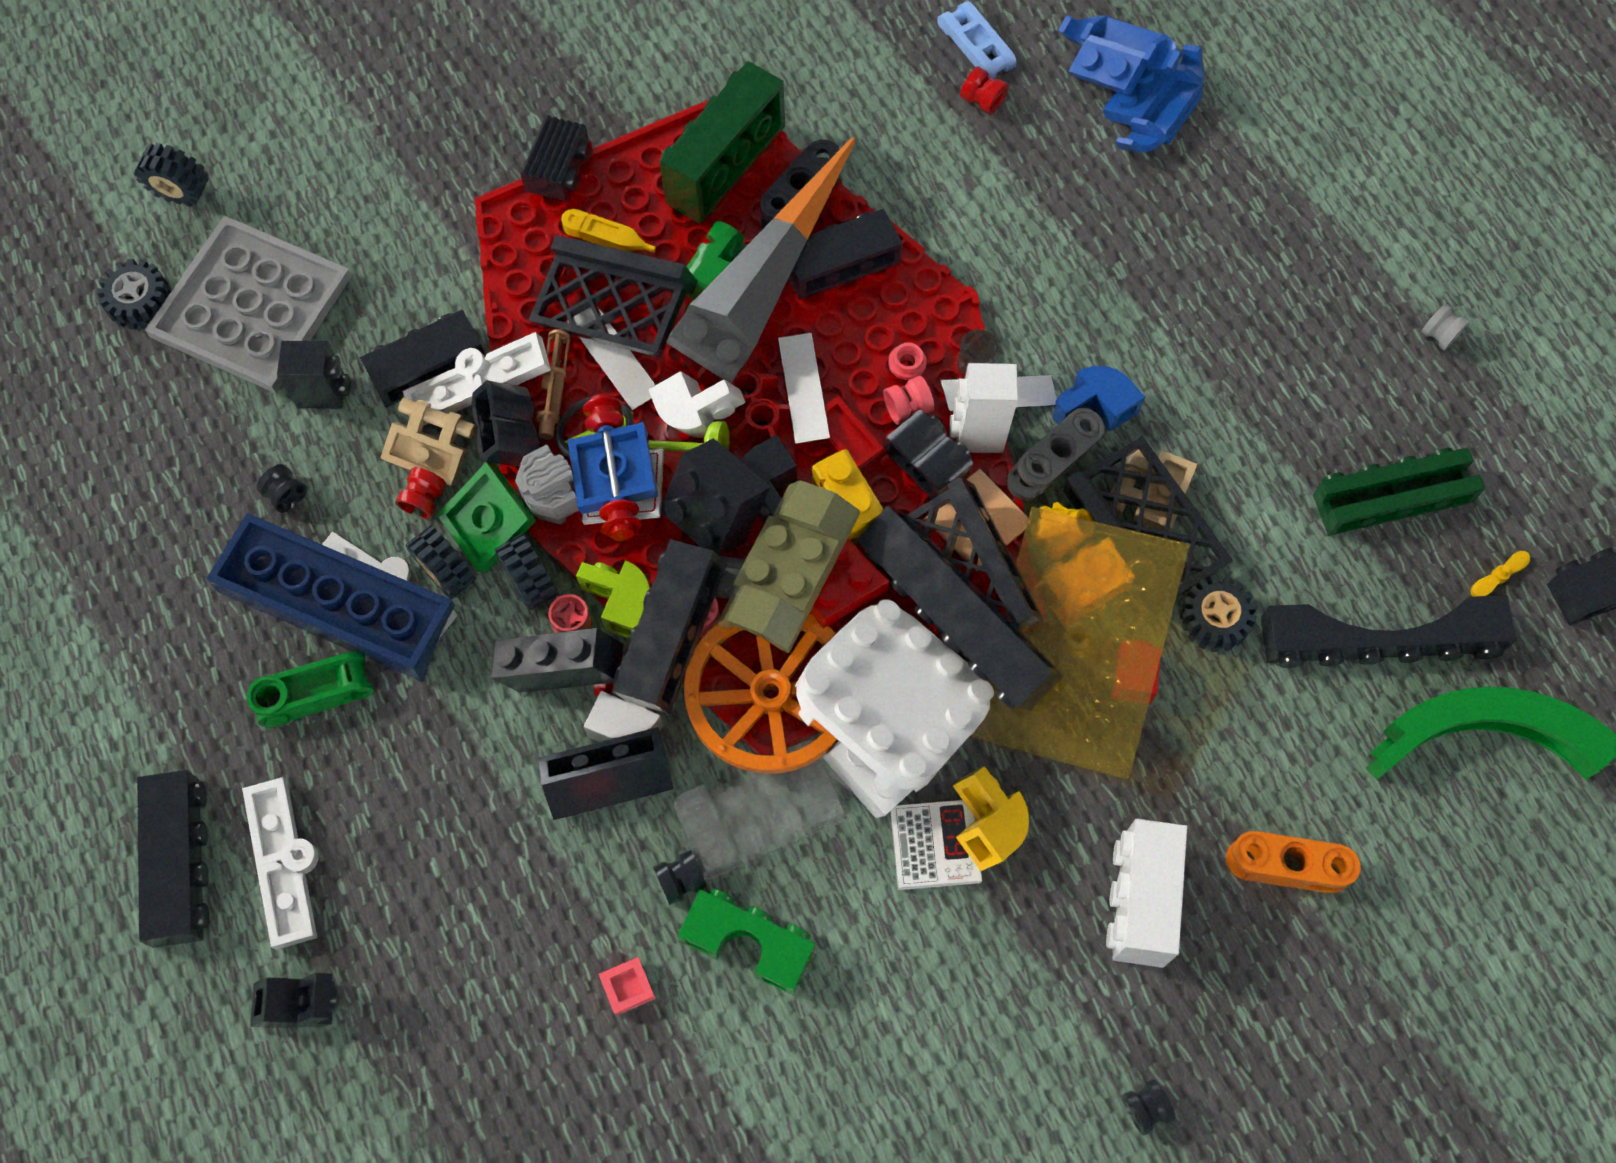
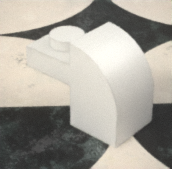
(689, 409)
(616, 718)

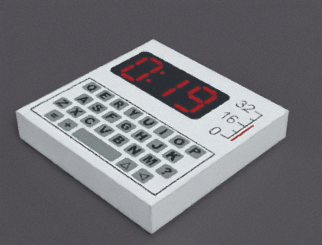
(928, 846)

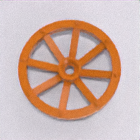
(759, 684)

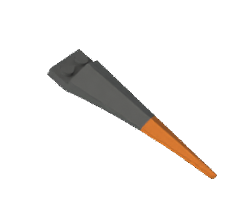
(734, 309)

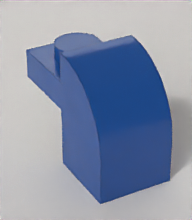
(1104, 392)

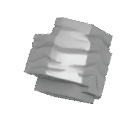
(547, 485)

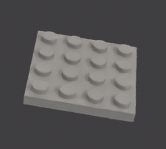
(245, 299)

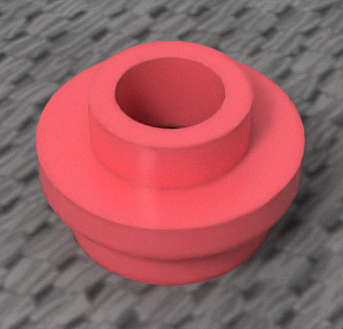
(908, 352)

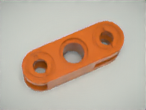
(1314, 858)

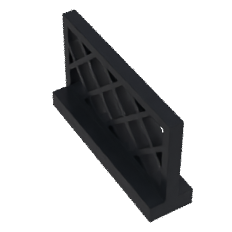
(627, 269)
(1086, 496)
(987, 546)

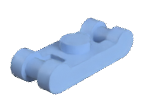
(977, 39)

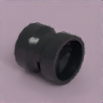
(680, 877)

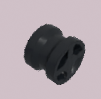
(281, 487)
(1148, 1107)

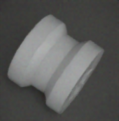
(1445, 326)

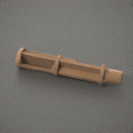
(553, 383)

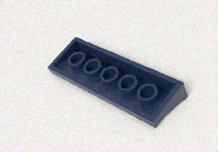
(332, 595)

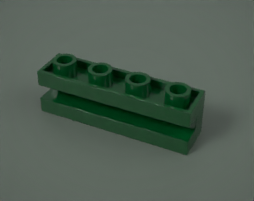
(1397, 490)

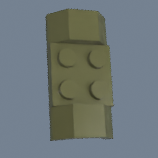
(789, 564)

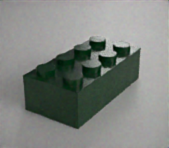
(723, 142)

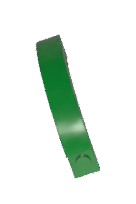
(1530, 715)

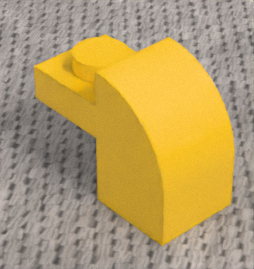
(999, 821)

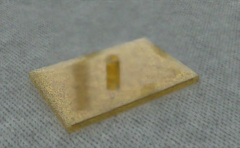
(1103, 627)

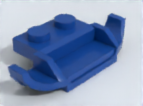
(1118, 52)
(1159, 103)

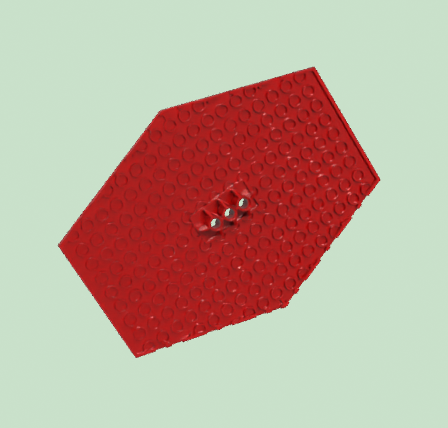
(851, 336)

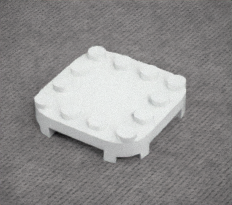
(893, 695)

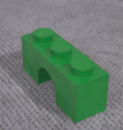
(716, 921)

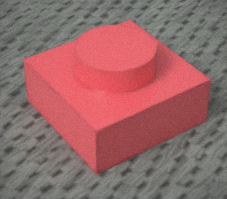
(627, 986)

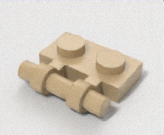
(412, 448)
(1180, 469)

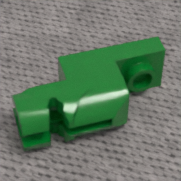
(715, 256)

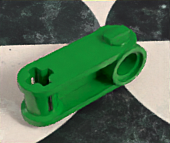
(309, 689)

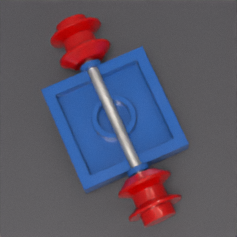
(612, 467)

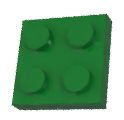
(485, 516)

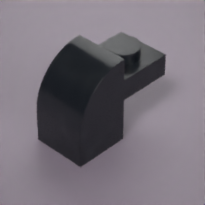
(775, 467)
(293, 1002)

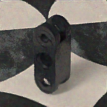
(795, 178)

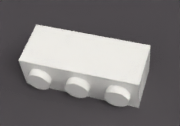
(985, 407)

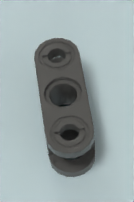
(1069, 442)

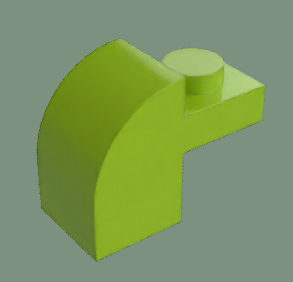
(623, 591)

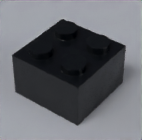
(714, 497)

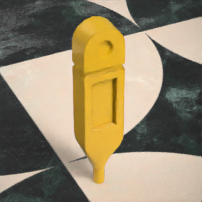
(602, 231)

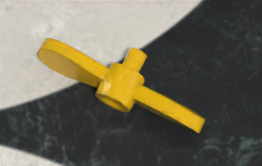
(1500, 574)

